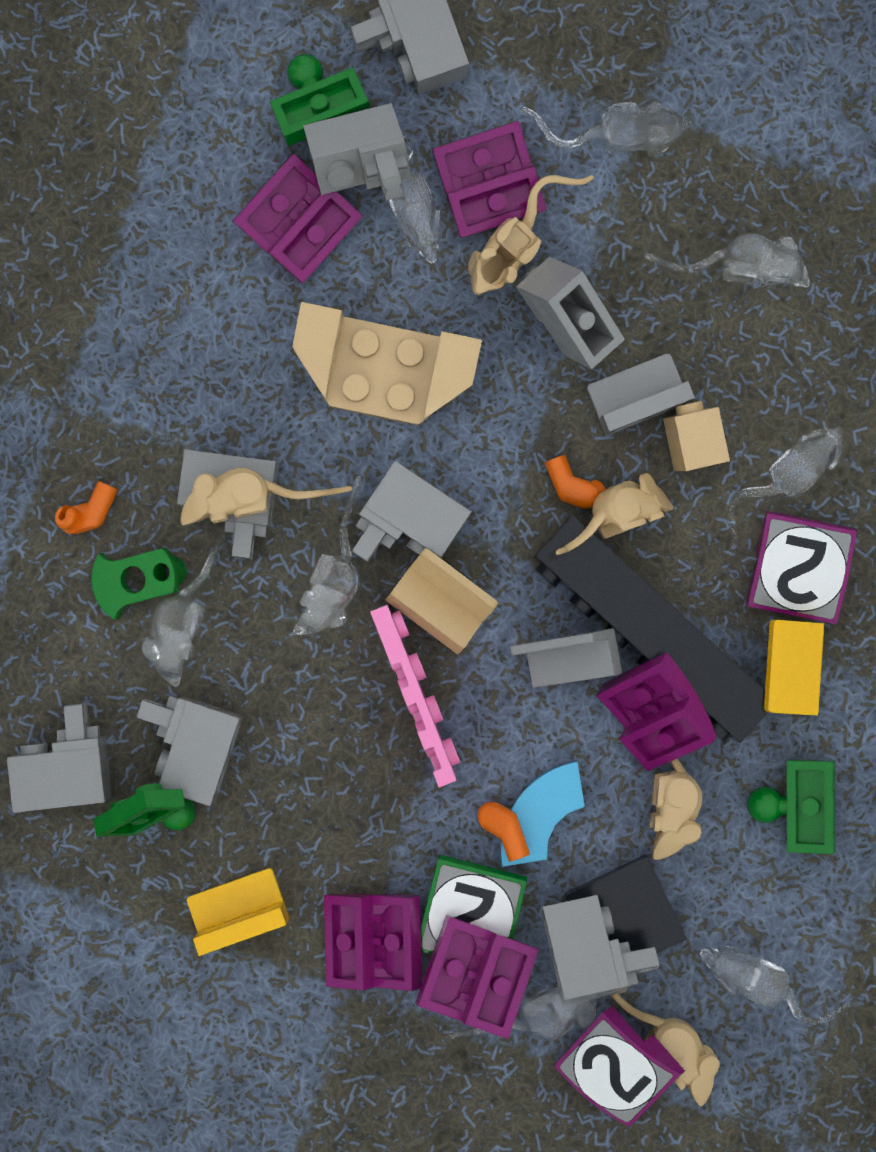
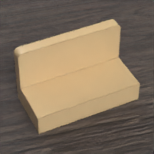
(441, 601)

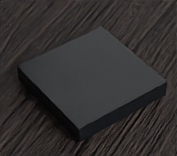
(636, 906)

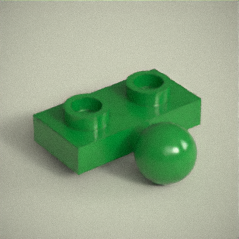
(316, 97)
(808, 806)
(145, 809)

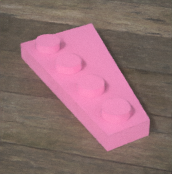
(424, 710)

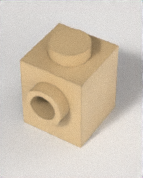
(696, 437)

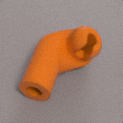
(570, 488)
(87, 515)
(506, 826)

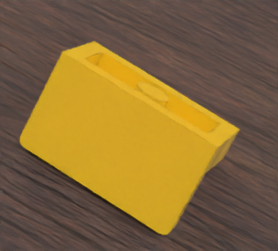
(794, 667)
(237, 911)

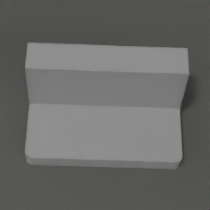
(638, 394)
(571, 657)

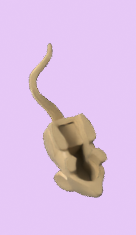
(511, 243)
(237, 493)
(623, 509)
(677, 807)
(685, 1047)

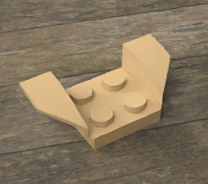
(382, 367)

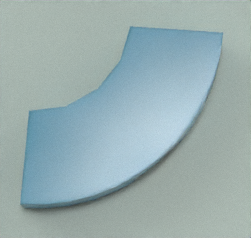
(543, 806)

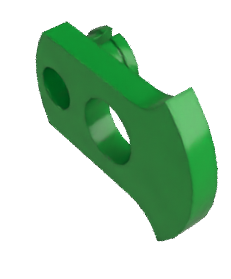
(110, 581)

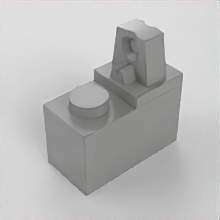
(423, 34)
(359, 151)
(570, 311)
(412, 508)
(244, 528)
(200, 743)
(67, 775)
(584, 958)

